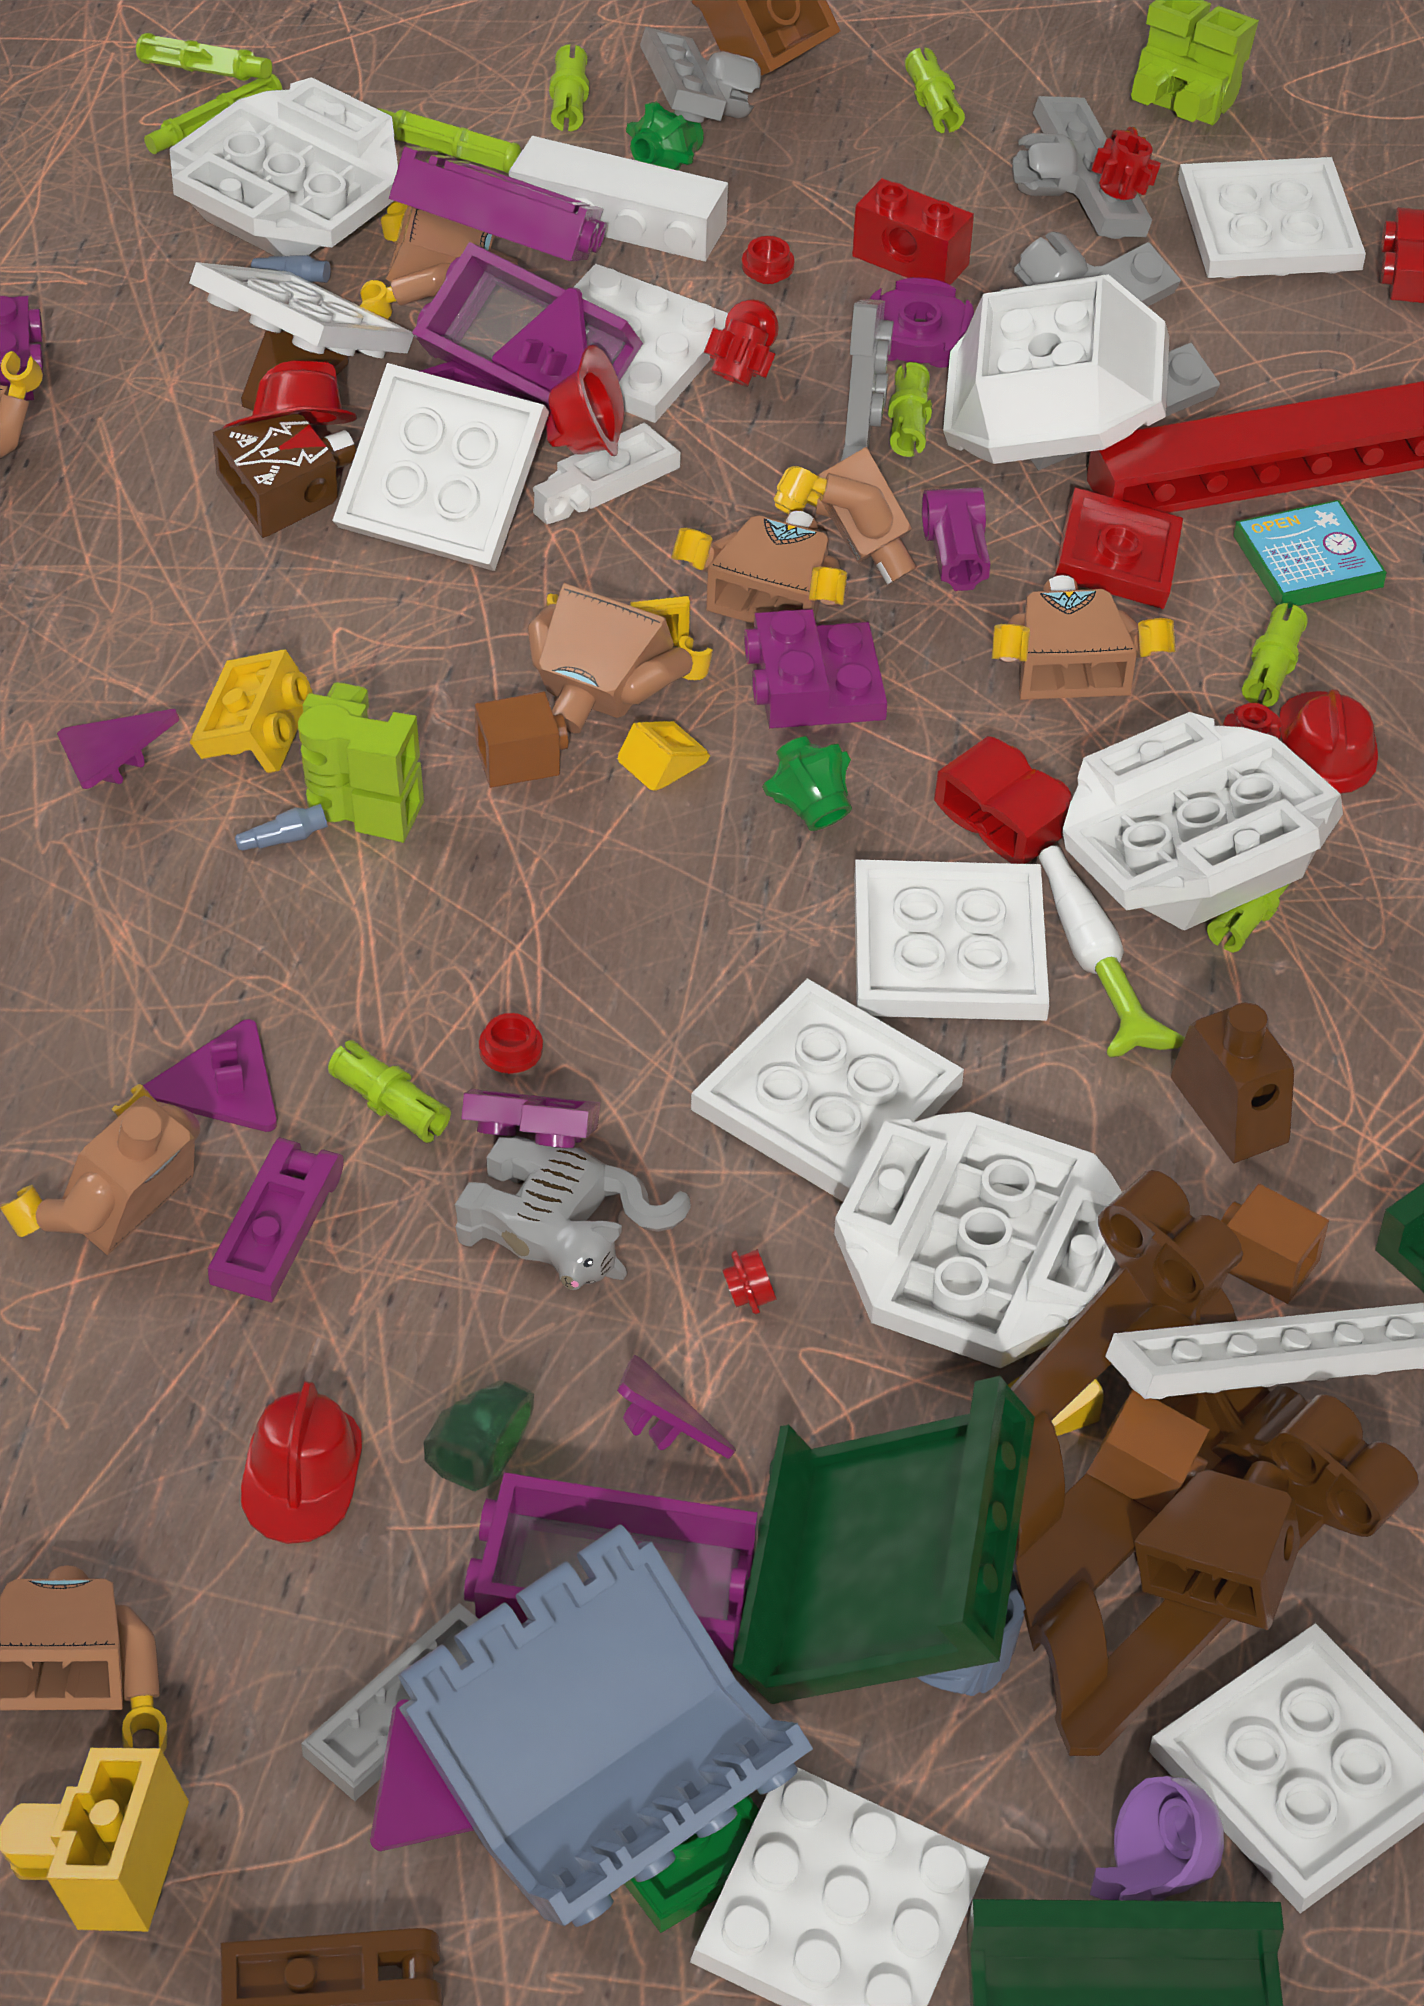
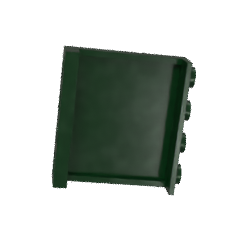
(886, 1552)
(1124, 1953)

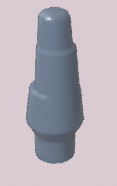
(300, 265)
(286, 828)

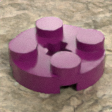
(944, 316)

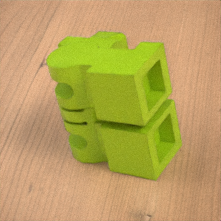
(1193, 58)
(359, 764)

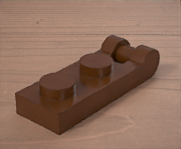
(332, 1970)

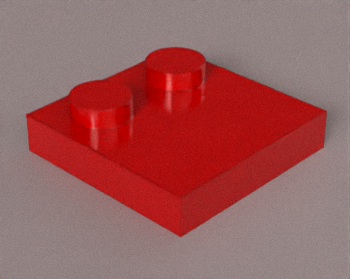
(1119, 548)

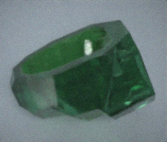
(479, 1434)

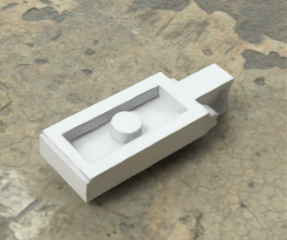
(599, 477)

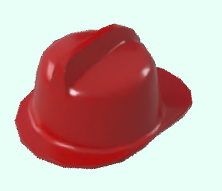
(299, 389)
(587, 407)
(1331, 737)
(301, 1467)

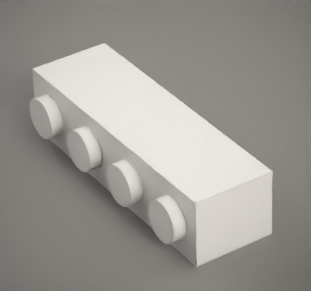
(639, 199)

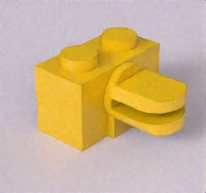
(105, 1840)

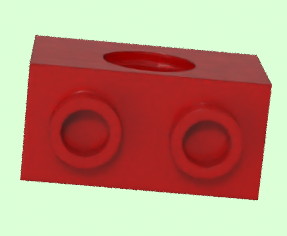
(912, 233)

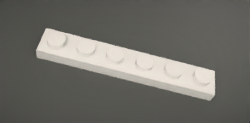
(1270, 1350)

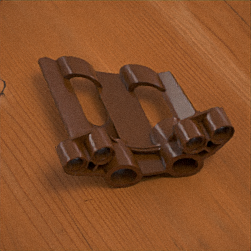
(1080, 1537)

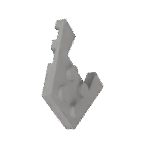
(869, 381)

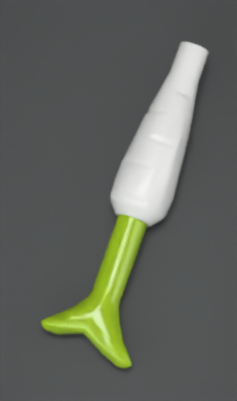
(1099, 951)

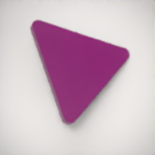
(548, 345)
(105, 745)
(222, 1081)
(655, 1397)
(412, 1796)

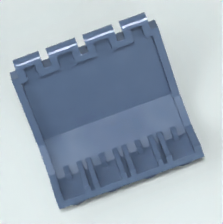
(594, 1729)

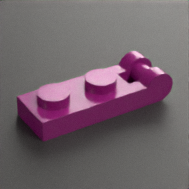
(274, 1220)

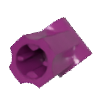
(957, 527)

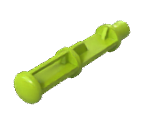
(202, 57)
(178, 128)
(454, 140)

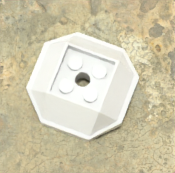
(289, 167)
(1055, 371)
(1197, 818)
(976, 1234)

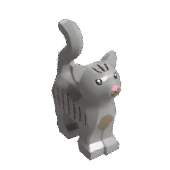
(552, 1208)

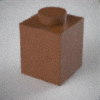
(519, 739)
(1277, 1241)
(1149, 1452)

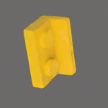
(253, 709)

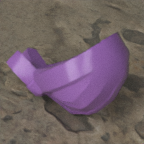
(1162, 1842)

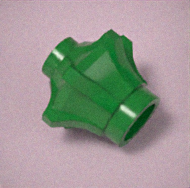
(664, 138)
(811, 782)

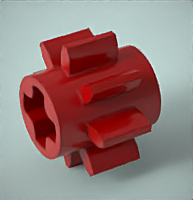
(1126, 166)
(739, 353)

